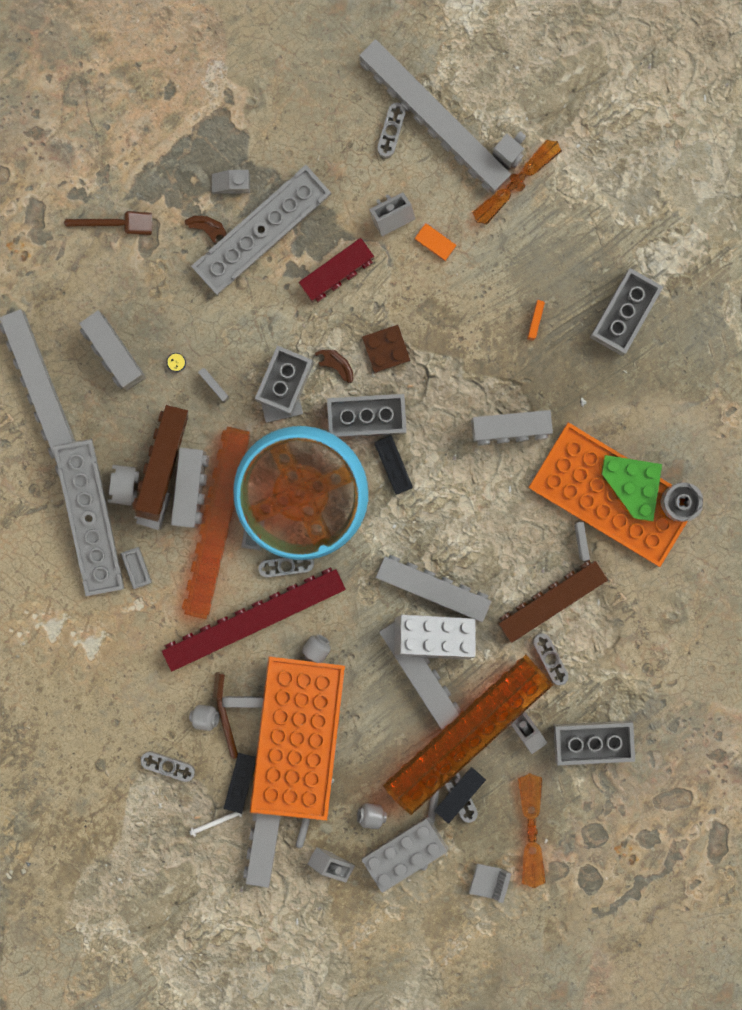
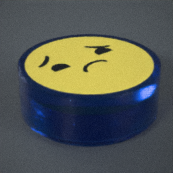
(176, 362)

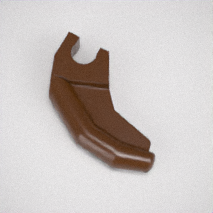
(210, 226)
(338, 362)

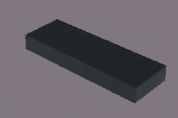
(393, 465)
(240, 783)
(459, 795)

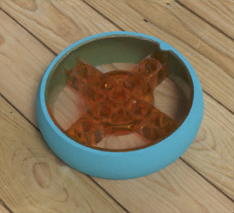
(283, 486)

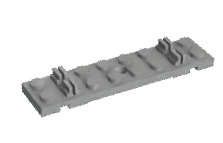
(278, 217)
(84, 497)

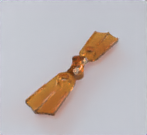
(540, 158)
(530, 794)

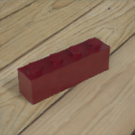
(336, 270)

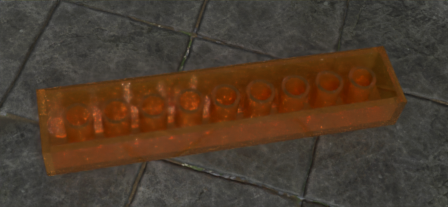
(467, 735)

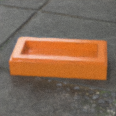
(435, 242)
(535, 320)

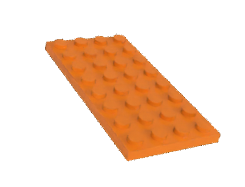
(575, 483)
(297, 738)

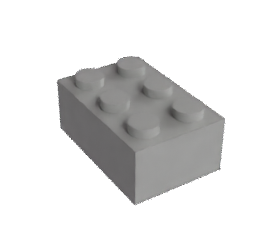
(284, 380)

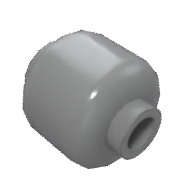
(316, 649)
(204, 717)
(371, 816)

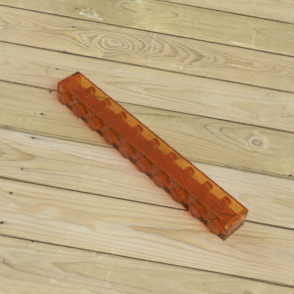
(217, 524)

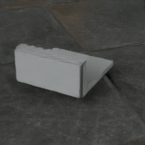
(490, 882)

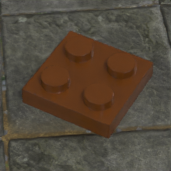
(386, 348)

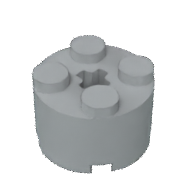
(122, 485)
(693, 502)

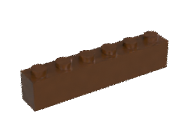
(161, 463)
(552, 601)

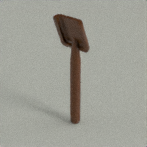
(134, 222)
(217, 694)

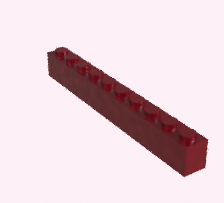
(253, 620)

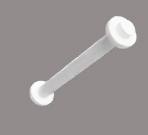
(193, 831)

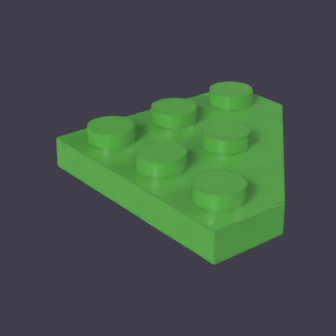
(634, 484)

